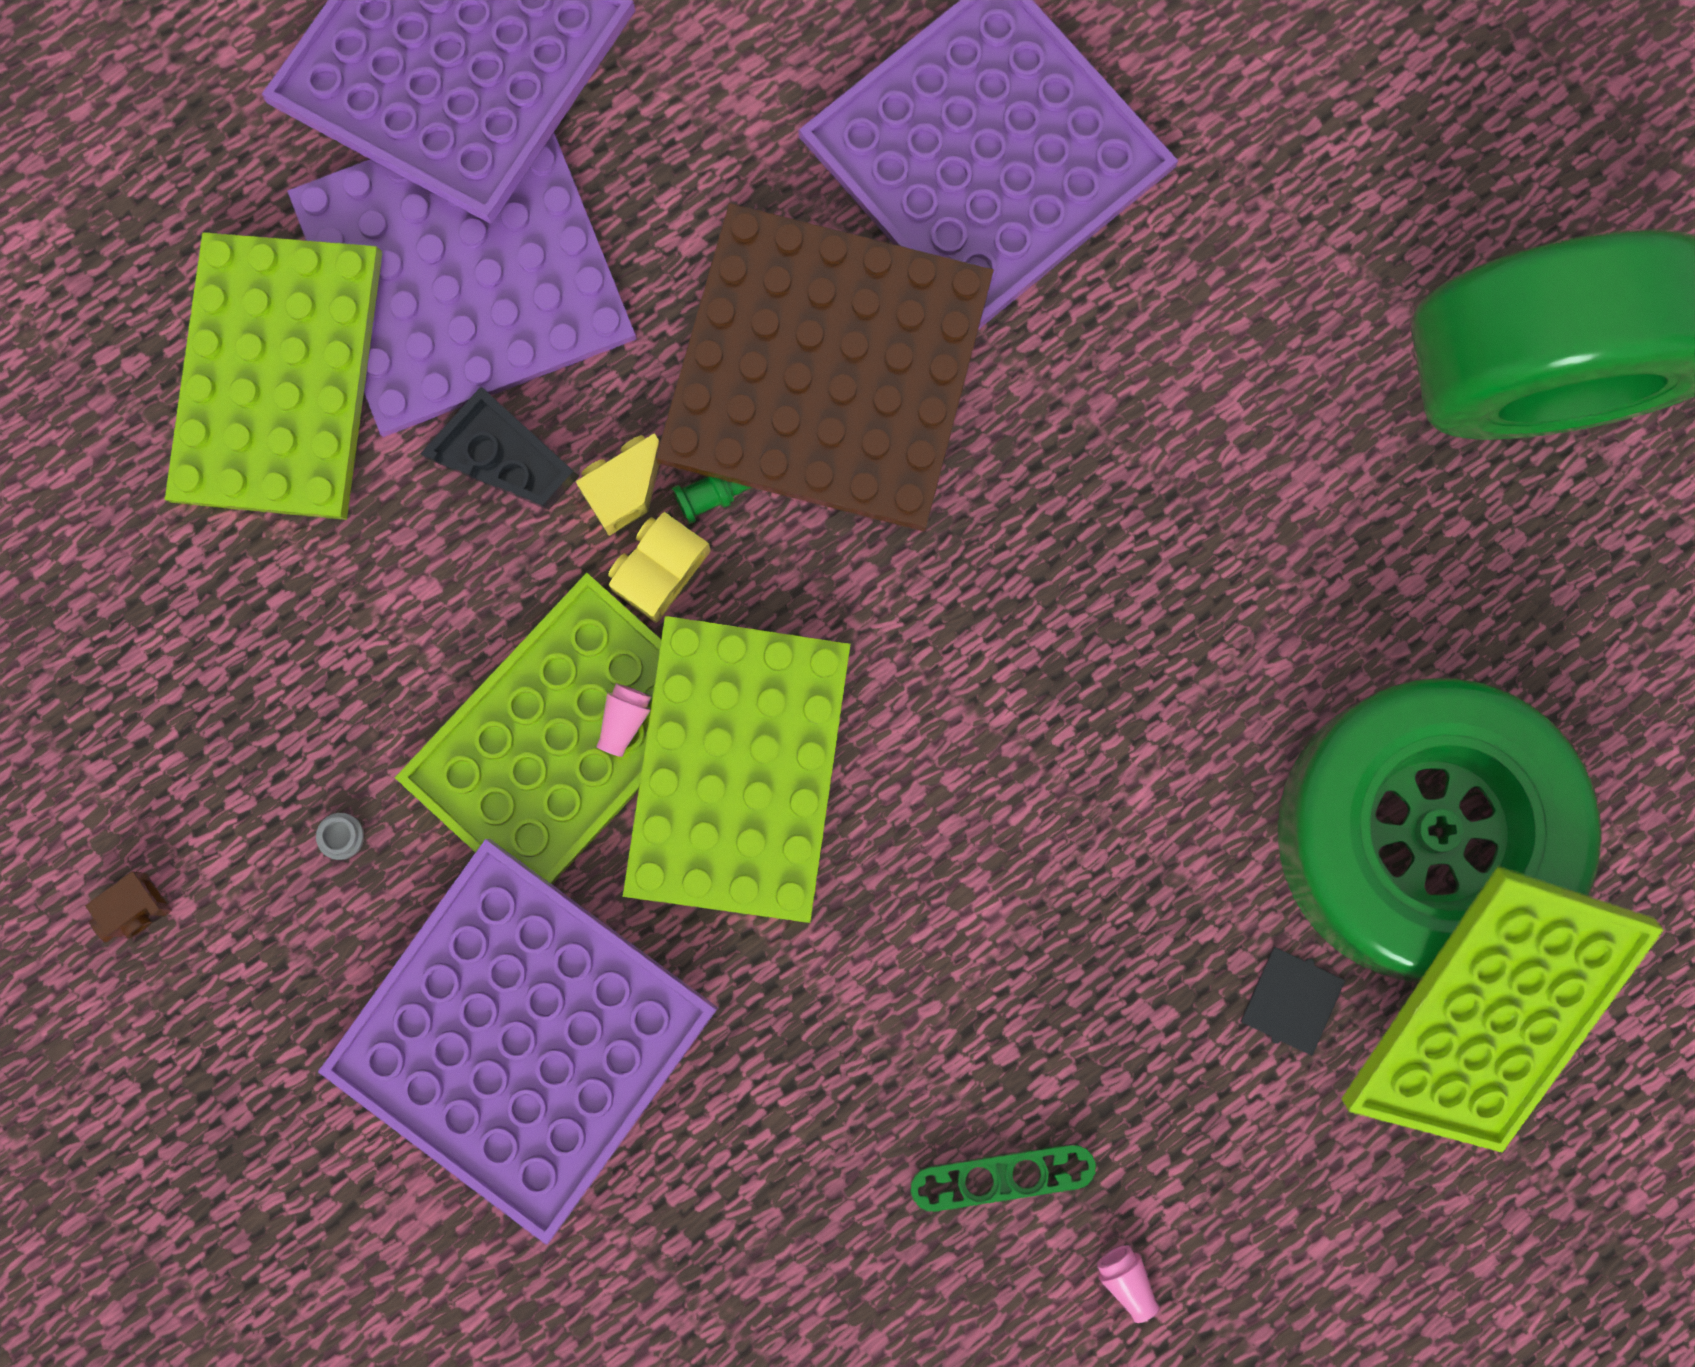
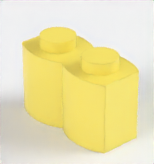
(658, 566)

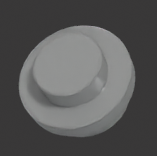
(340, 836)

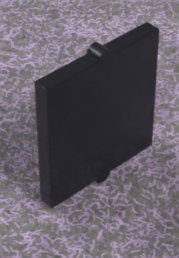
(1292, 1001)

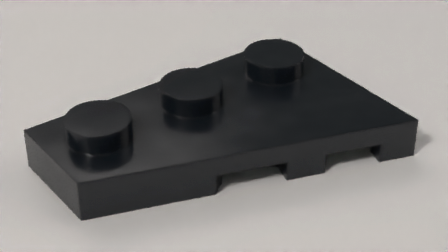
(500, 452)

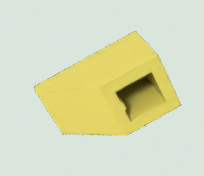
(624, 485)

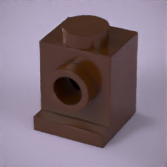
(126, 907)

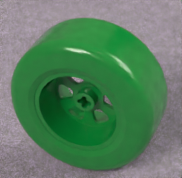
(1560, 337)
(1481, 738)

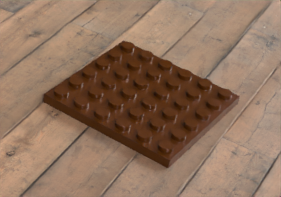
(825, 367)

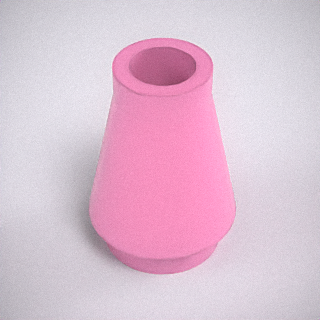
(622, 718)
(1127, 1280)

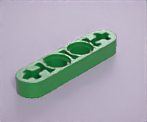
(1003, 1184)

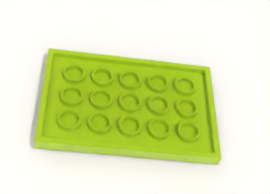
(274, 375)
(523, 746)
(736, 770)
(1501, 1011)

